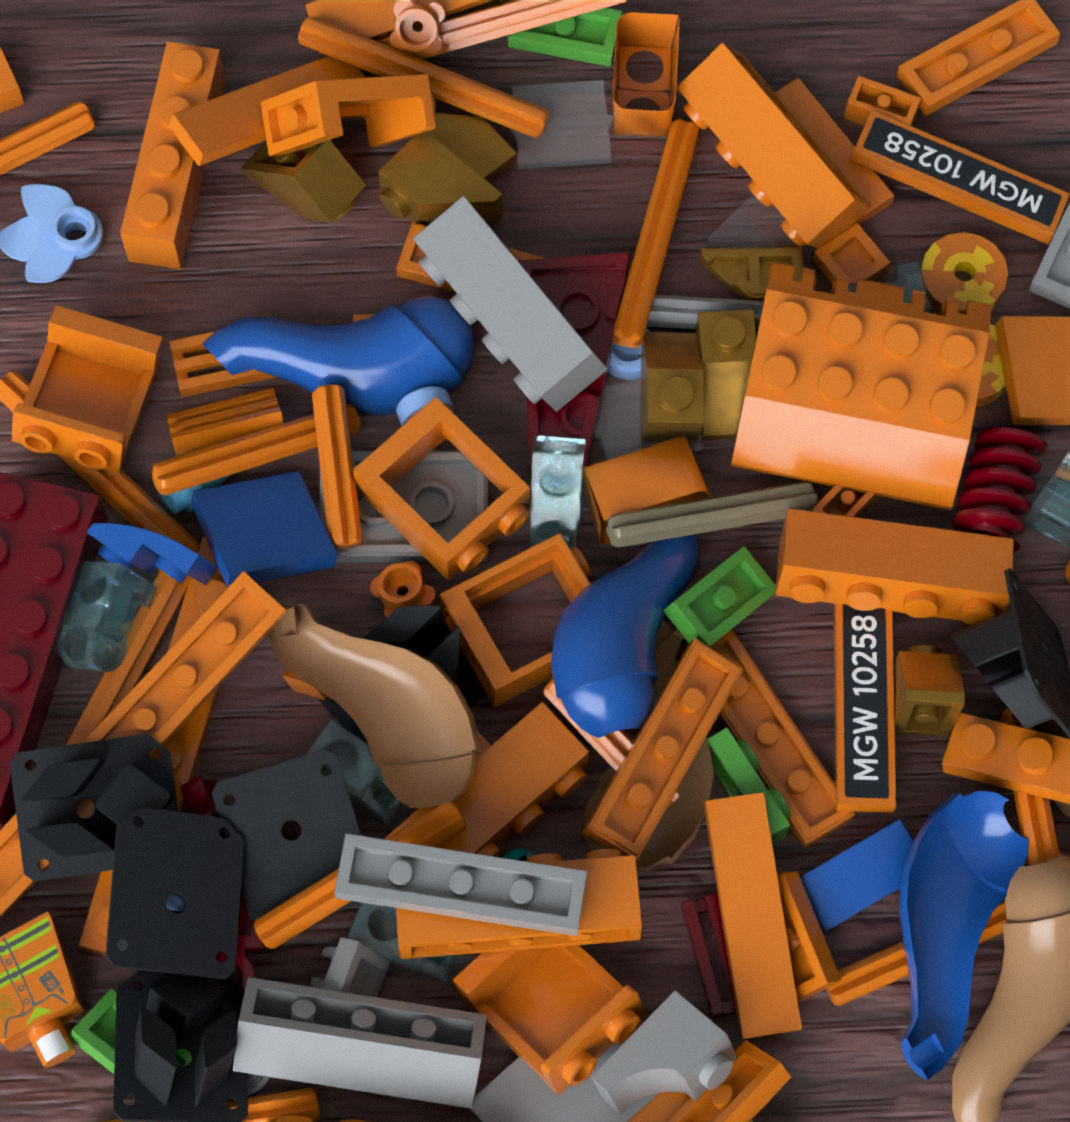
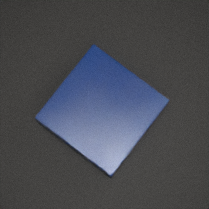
(264, 528)

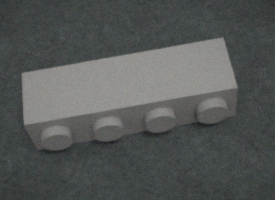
(509, 304)
(359, 1042)

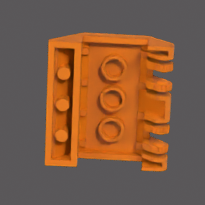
(862, 388)

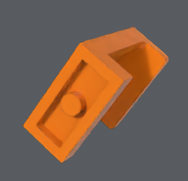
(313, 112)
(87, 390)
(551, 1008)

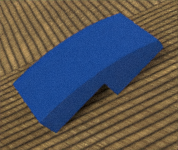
(150, 550)
(858, 875)

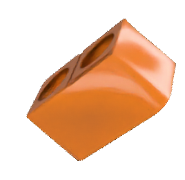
(653, 34)
(642, 480)

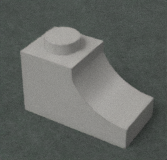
(667, 1053)

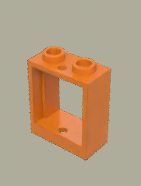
(409, 447)
(477, 646)

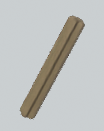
(709, 514)

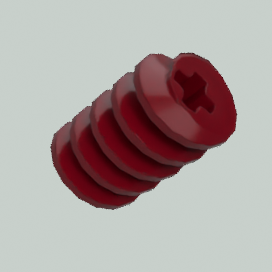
(997, 482)

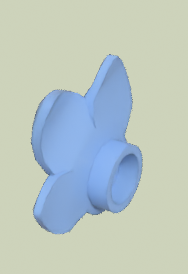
(44, 233)

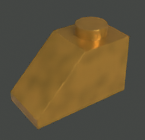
(429, 179)
(309, 181)
(727, 353)
(671, 387)
(927, 691)

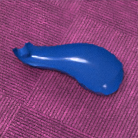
(371, 358)
(610, 633)
(945, 913)

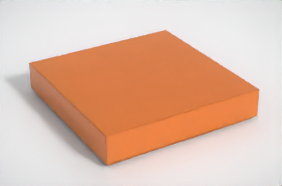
(1036, 368)

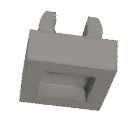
(353, 969)

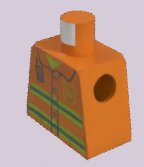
(37, 991)

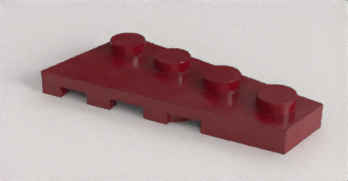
(589, 297)

